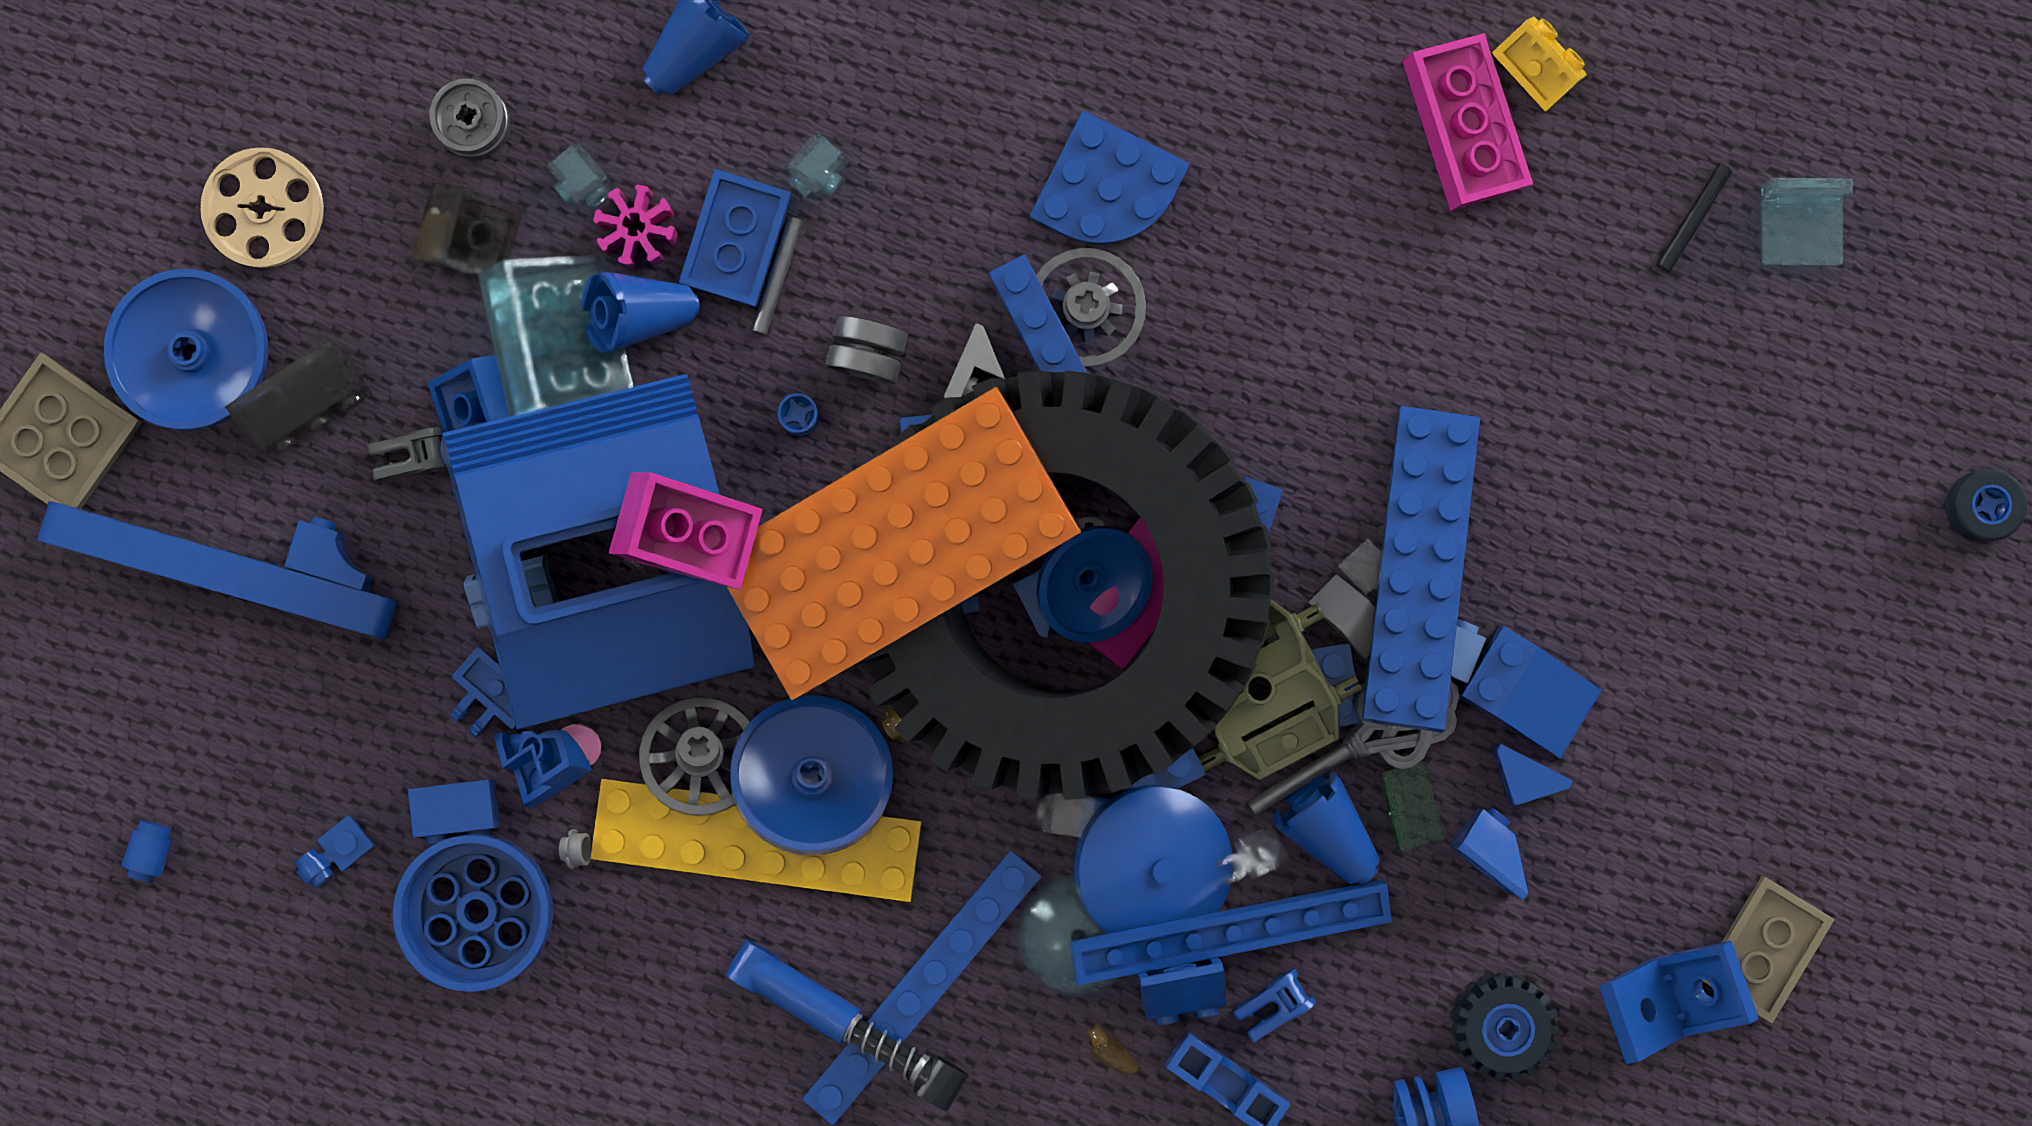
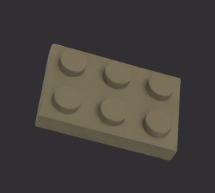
(1775, 943)

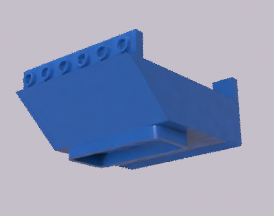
(565, 478)

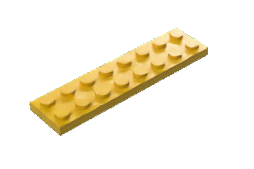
(644, 832)

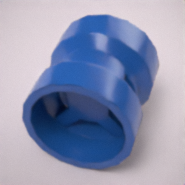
(795, 408)

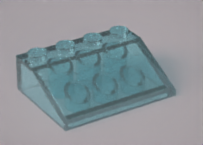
(542, 333)

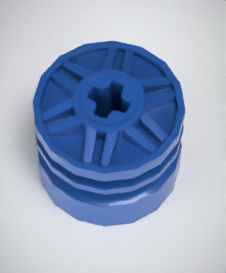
(1446, 1106)

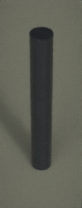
(1694, 217)

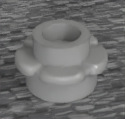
(575, 849)

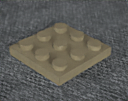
(61, 434)

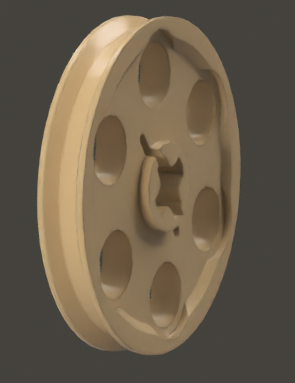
(251, 191)

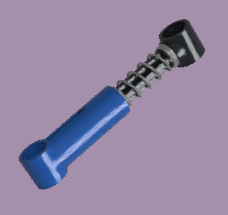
(841, 1021)

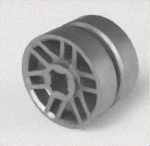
(452, 110)
(866, 349)

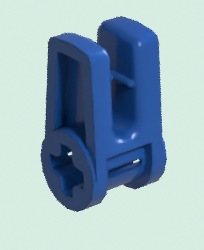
(1286, 1010)

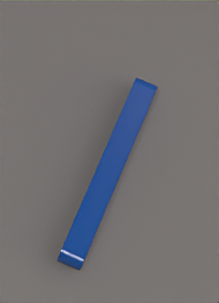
(217, 570)

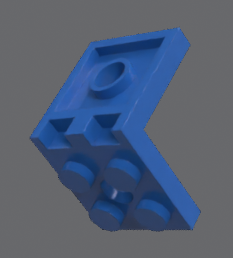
(1675, 1001)

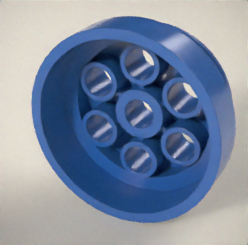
(419, 906)

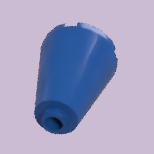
(692, 43)
(634, 309)
(1329, 829)

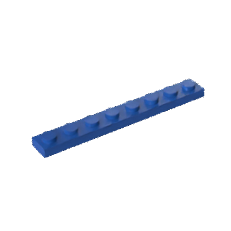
(1230, 932)
(925, 982)

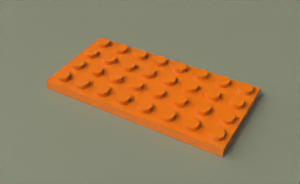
(899, 543)

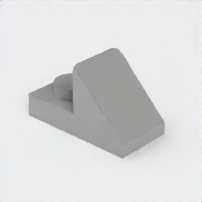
(976, 356)

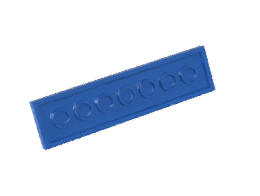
(1421, 569)

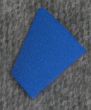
(541, 762)

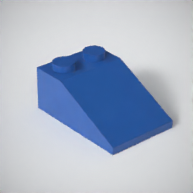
(1529, 691)
(1183, 989)

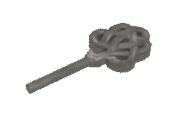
(1361, 743)

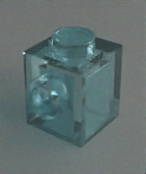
(816, 168)
(579, 177)

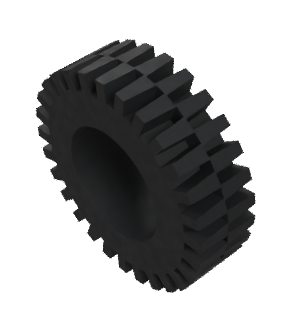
(1205, 634)

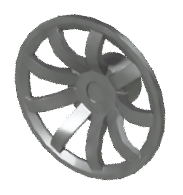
(1088, 304)
(697, 754)

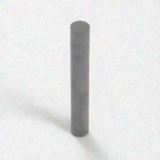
(777, 275)

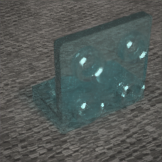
(1803, 221)

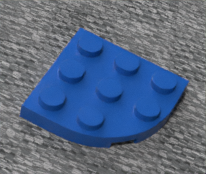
(1107, 185)

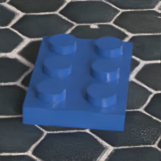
(735, 238)

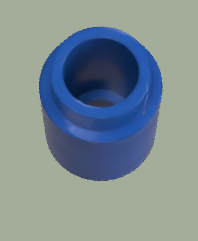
(147, 851)

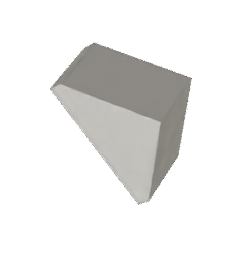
(1347, 613)

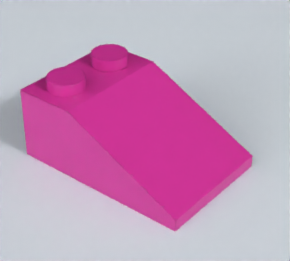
(685, 530)

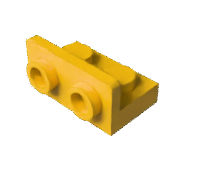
(1540, 62)

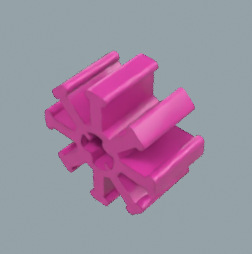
(624, 236)

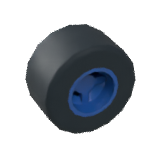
(2001, 500)

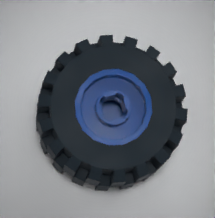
(1504, 1026)

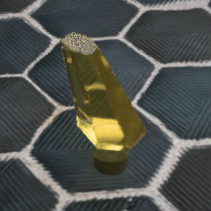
(1110, 1051)

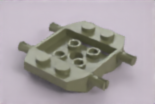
(1294, 682)

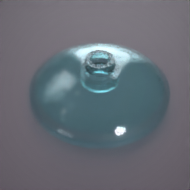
(1046, 933)

